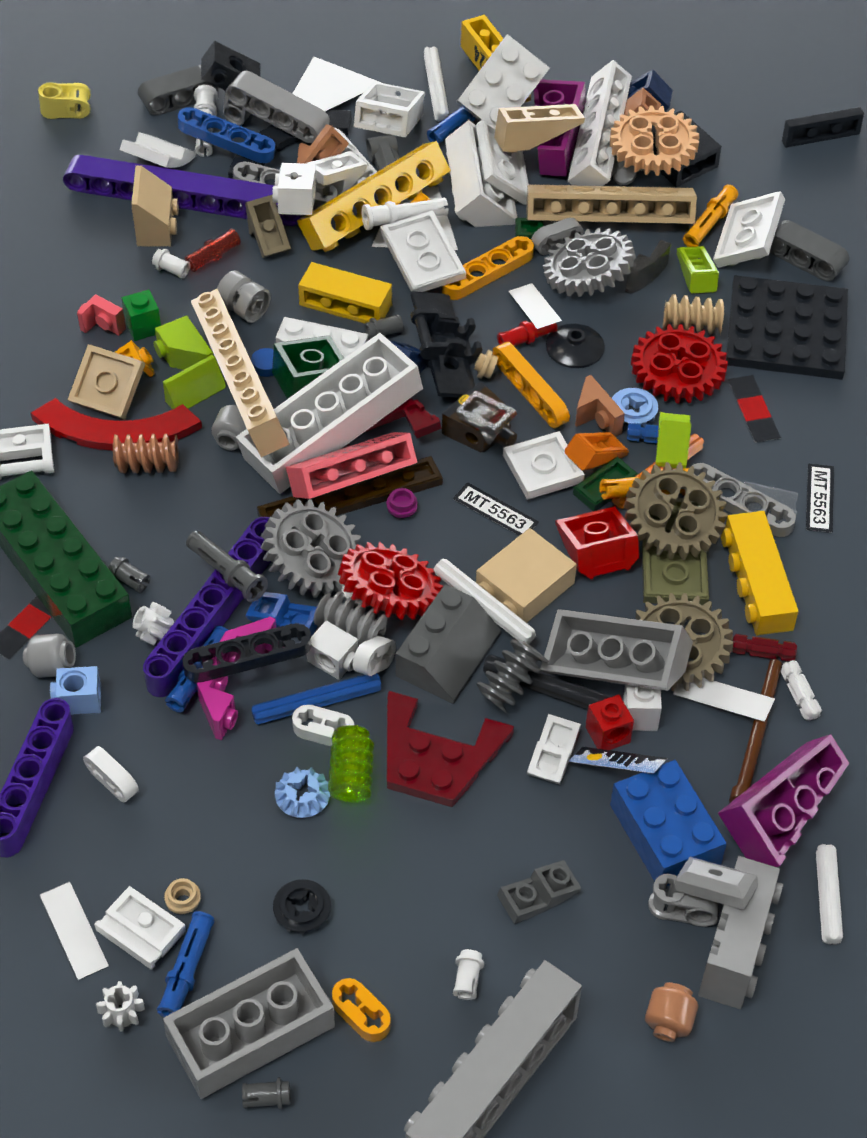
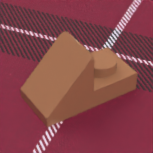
(326, 144)
(598, 405)

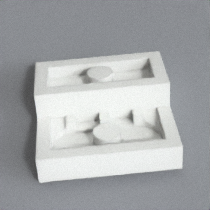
(158, 151)

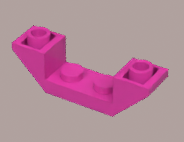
(216, 703)

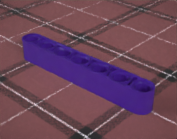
(206, 610)

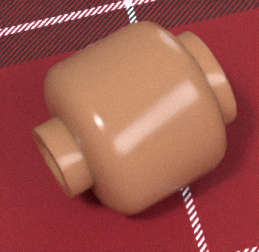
(671, 1011)

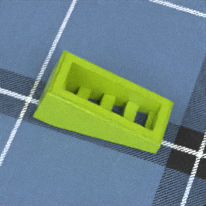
(699, 274)

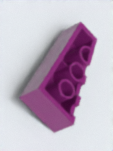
(557, 152)
(777, 806)

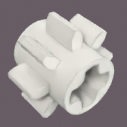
(152, 622)
(110, 1008)

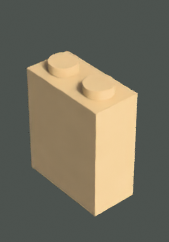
(527, 575)

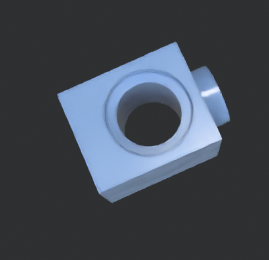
(83, 679)

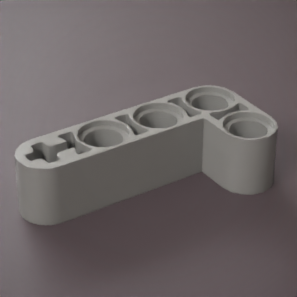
(259, 97)

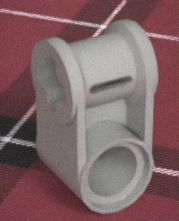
(681, 906)

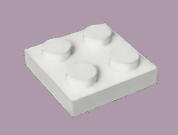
(542, 465)

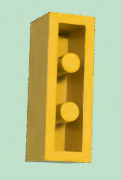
(344, 293)

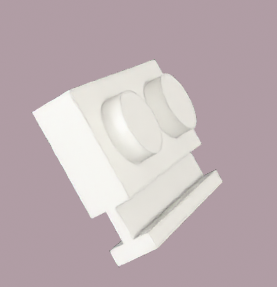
(140, 927)

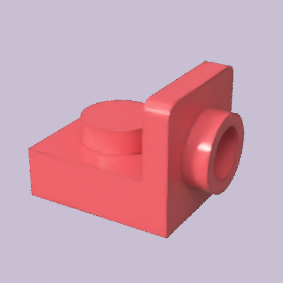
(103, 313)

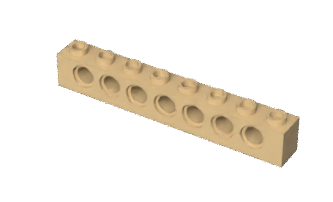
(239, 373)

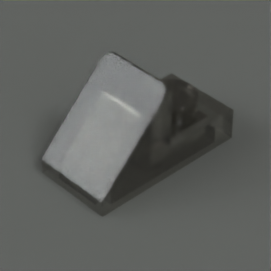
(486, 414)

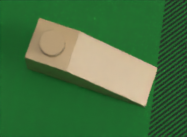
(530, 126)

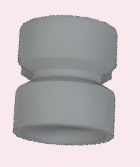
(243, 296)

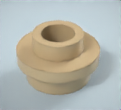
(485, 364)
(178, 888)

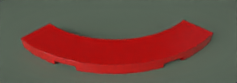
(100, 433)

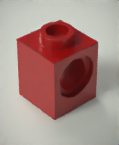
(609, 723)

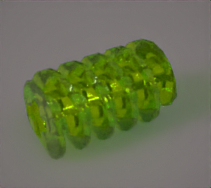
(351, 764)

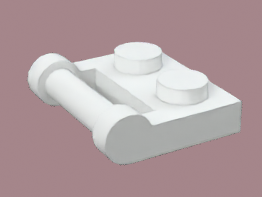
(25, 443)

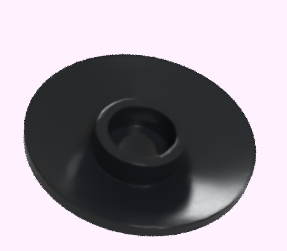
(575, 346)

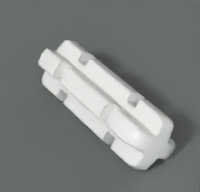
(801, 690)

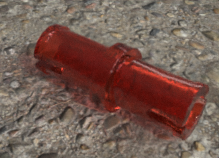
(213, 249)

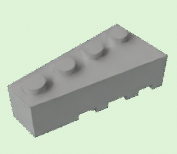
(738, 939)

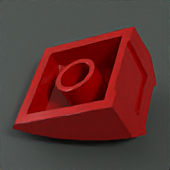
(599, 541)

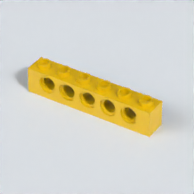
(426, 158)

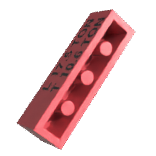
(351, 465)

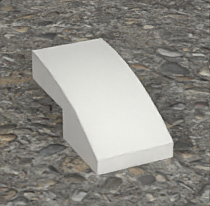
(554, 749)

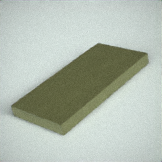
(674, 576)

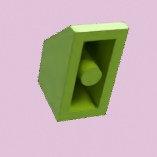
(180, 343)

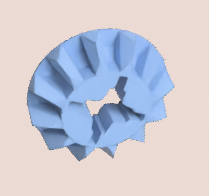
(638, 399)
(309, 803)

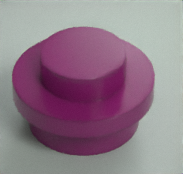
(402, 503)

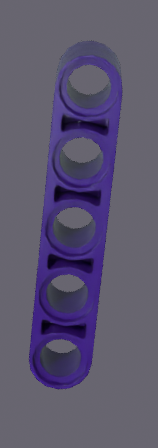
(37, 762)

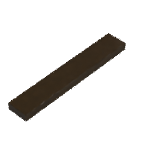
(369, 492)

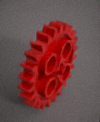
(679, 363)
(389, 580)

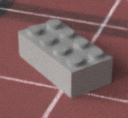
(249, 1023)

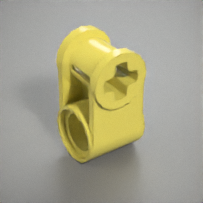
(60, 100)

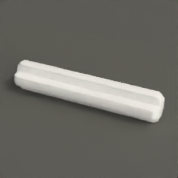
(829, 894)

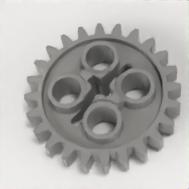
(589, 262)
(310, 546)

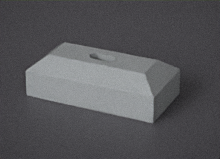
(716, 883)

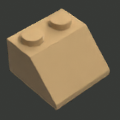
(153, 209)

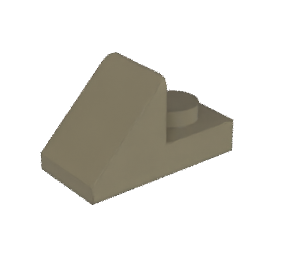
(267, 226)

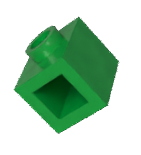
(141, 314)

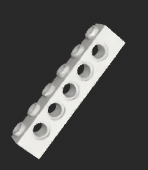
(604, 105)

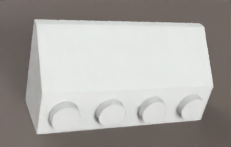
(473, 196)

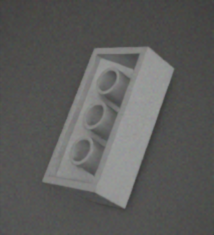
(617, 650)

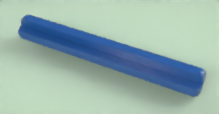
(318, 697)

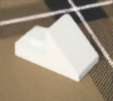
(339, 170)

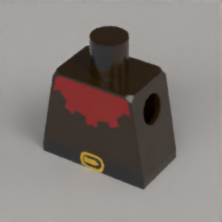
(468, 434)

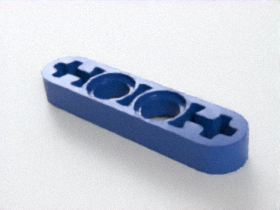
(255, 147)

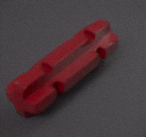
(764, 647)

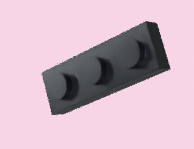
(822, 127)

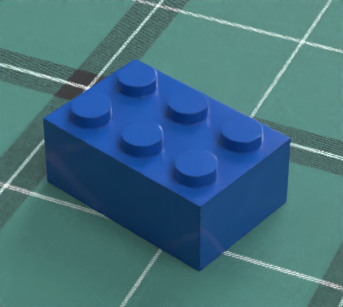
(666, 820)

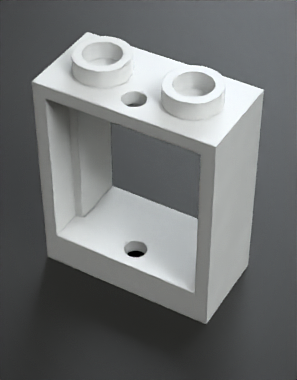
(401, 111)

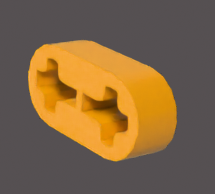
(367, 1004)

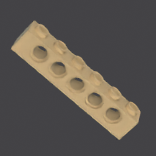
(611, 204)

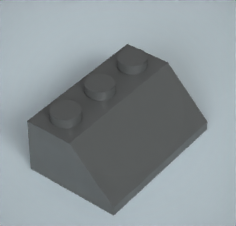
(447, 644)

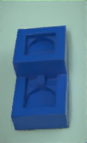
(281, 609)

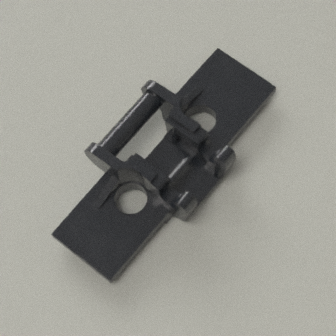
(436, 319)

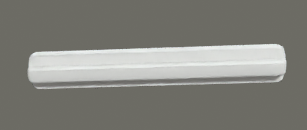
(436, 83)
(496, 610)

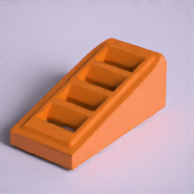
(594, 449)

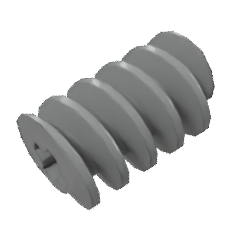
(349, 619)

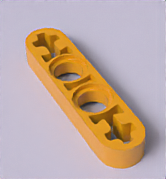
(516, 254)
(531, 385)

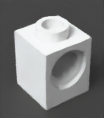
(332, 650)
(643, 706)

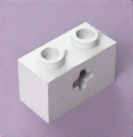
(295, 188)

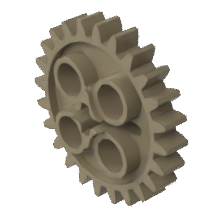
(703, 521)
(707, 650)

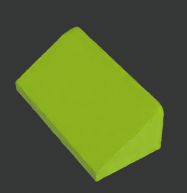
(194, 384)

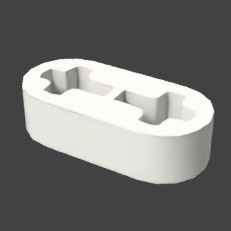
(374, 655)
(323, 723)
(111, 774)

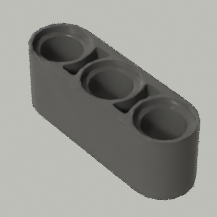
(171, 90)
(808, 251)

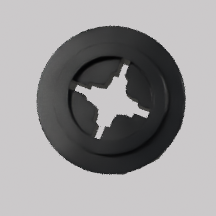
(296, 893)

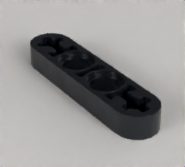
(249, 658)

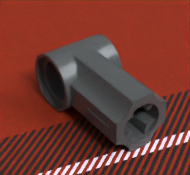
(382, 150)

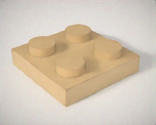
(106, 381)

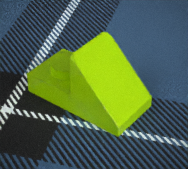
(673, 439)

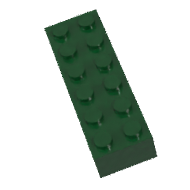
(59, 562)

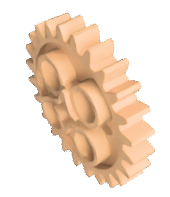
(674, 140)

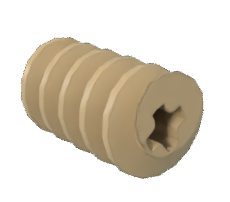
(693, 314)

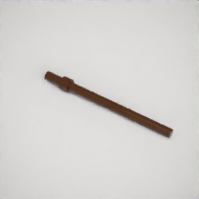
(757, 734)

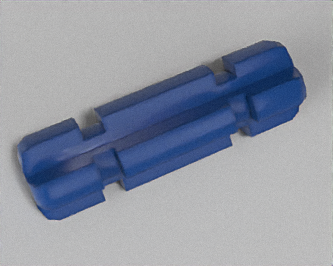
(648, 433)

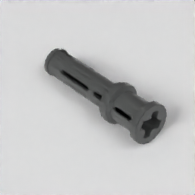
(235, 572)

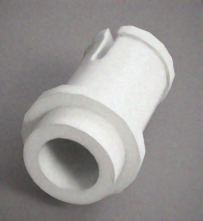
(164, 260)
(469, 967)

